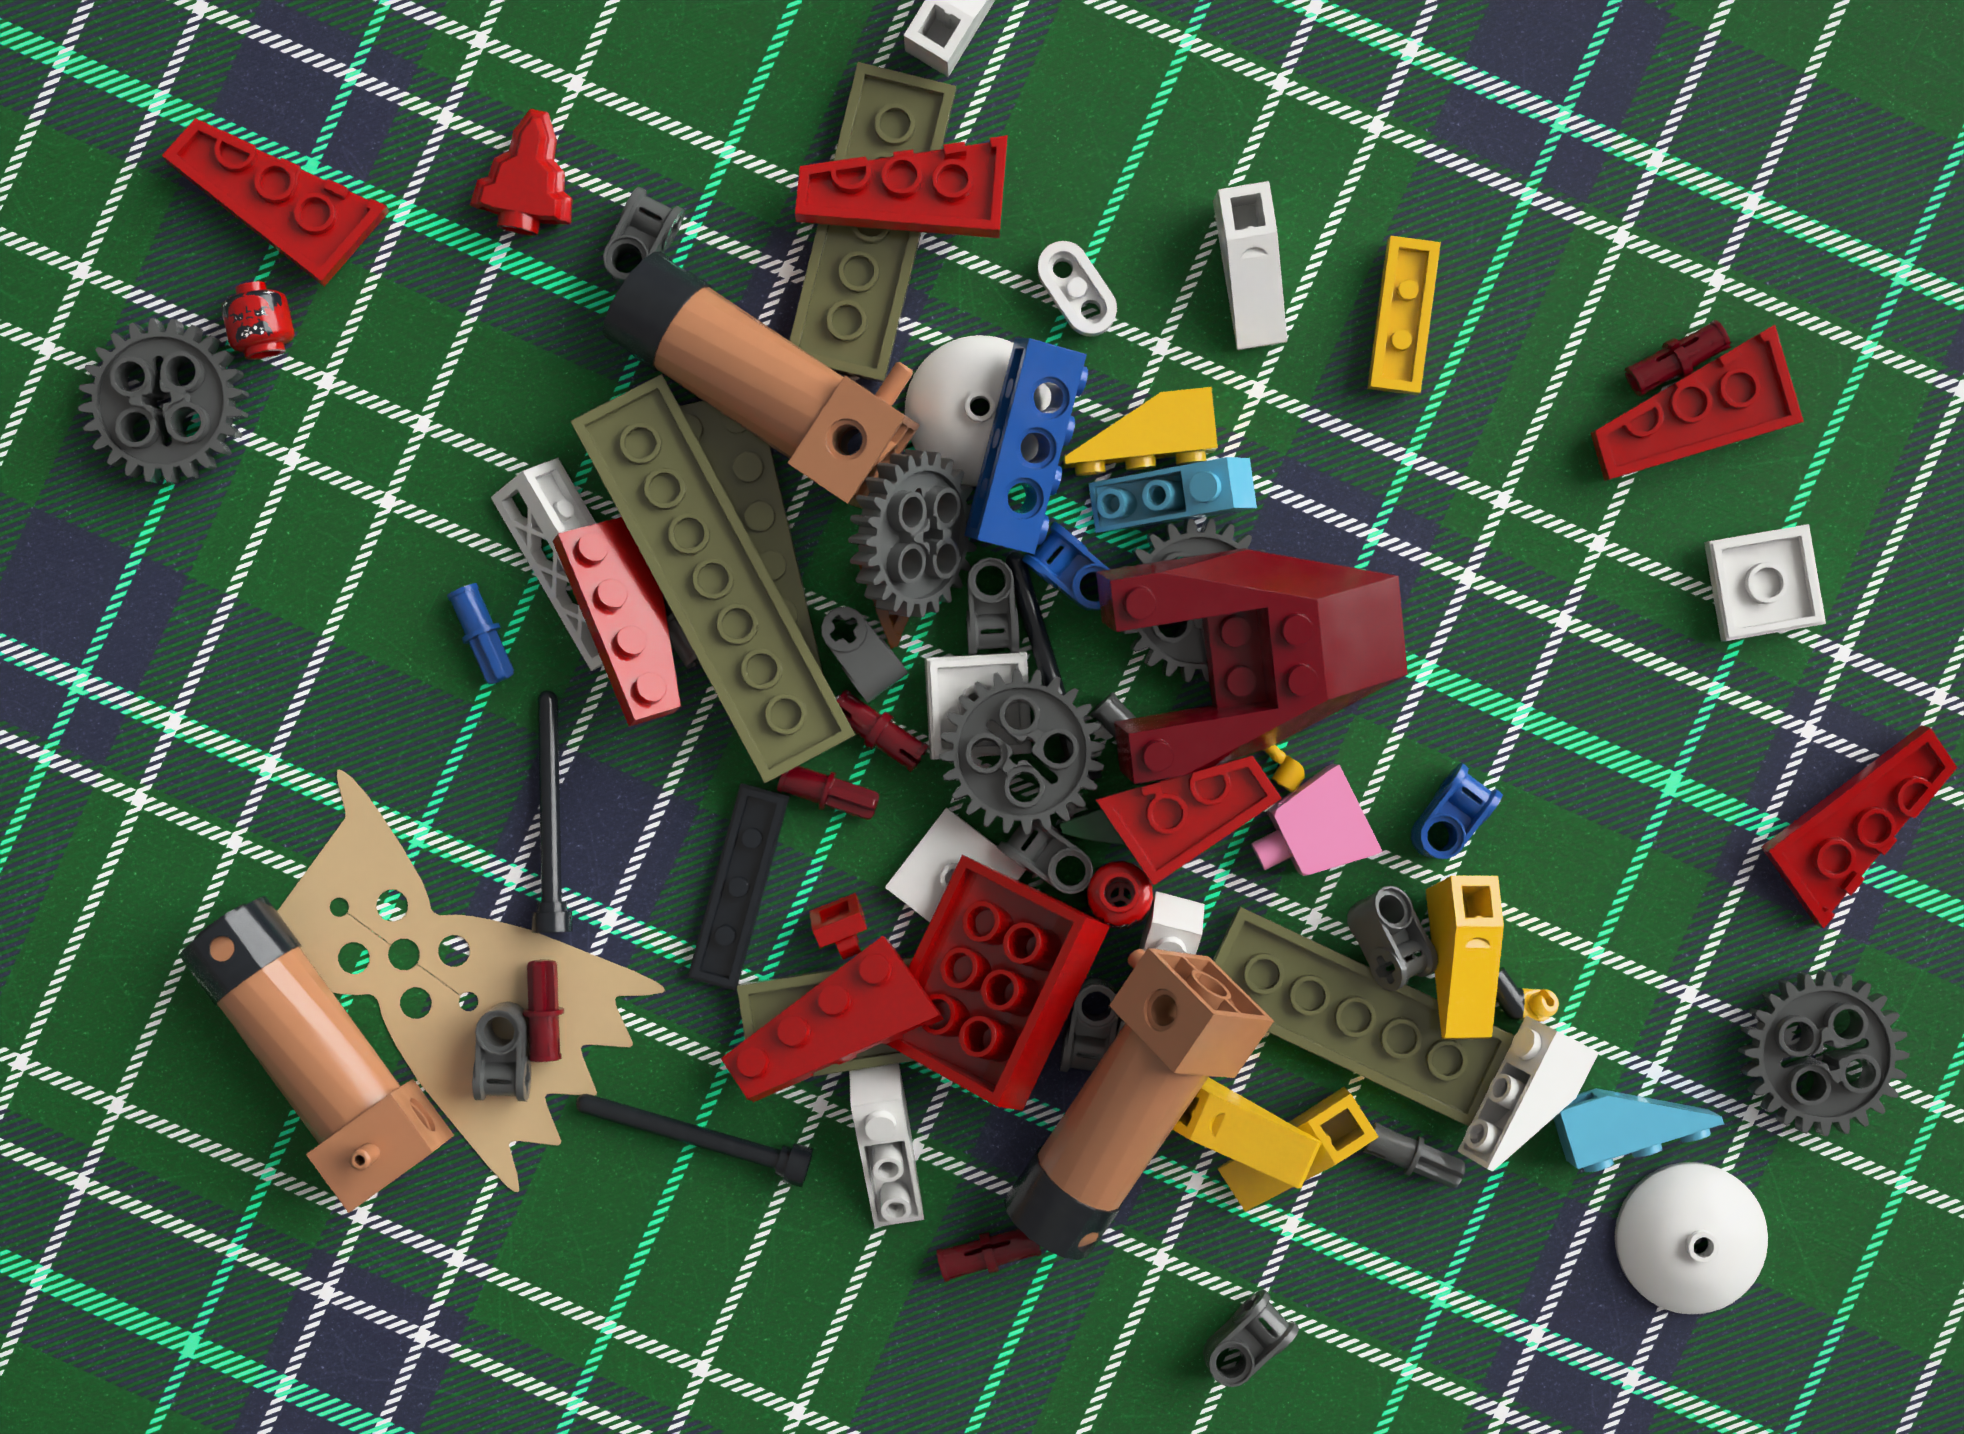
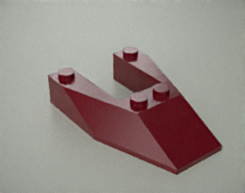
(1280, 644)

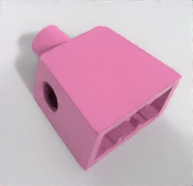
(1318, 826)

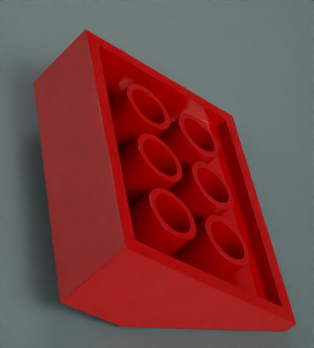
(1003, 977)

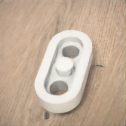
(1078, 289)

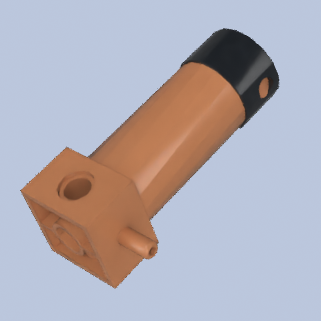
(759, 377)
(1178, 1030)
(314, 1053)

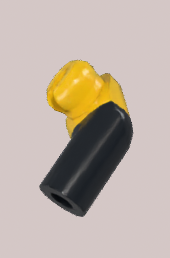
(1524, 1002)

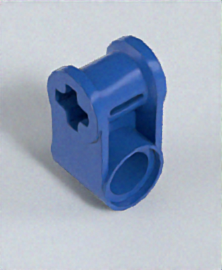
(1068, 567)
(1456, 811)

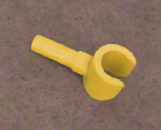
(1289, 773)

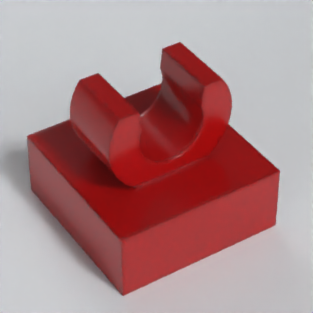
(839, 924)

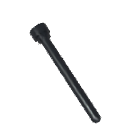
(1038, 636)
(551, 911)
(789, 1162)

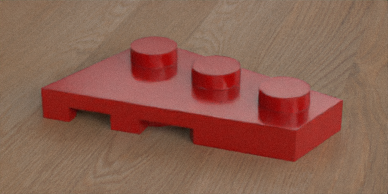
(1187, 814)

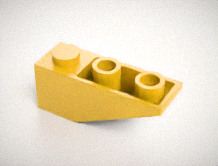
(1163, 427)
(1468, 942)
(1333, 1121)
(1248, 1134)

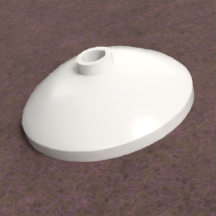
(942, 398)
(1666, 1218)

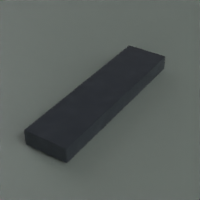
(739, 886)

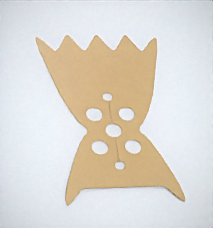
(440, 1047)

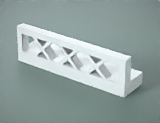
(552, 509)

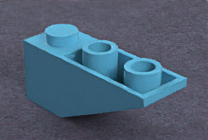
(1173, 494)
(1613, 1124)

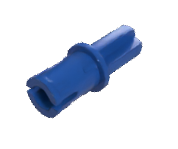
(481, 634)

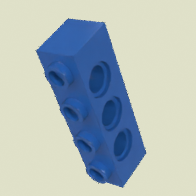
(1016, 417)

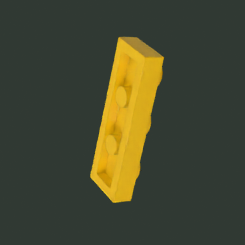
(1404, 315)

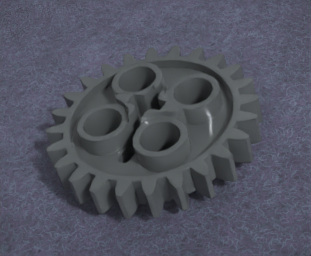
(119, 408)
(913, 533)
(1187, 644)
(1053, 717)
(1831, 1095)

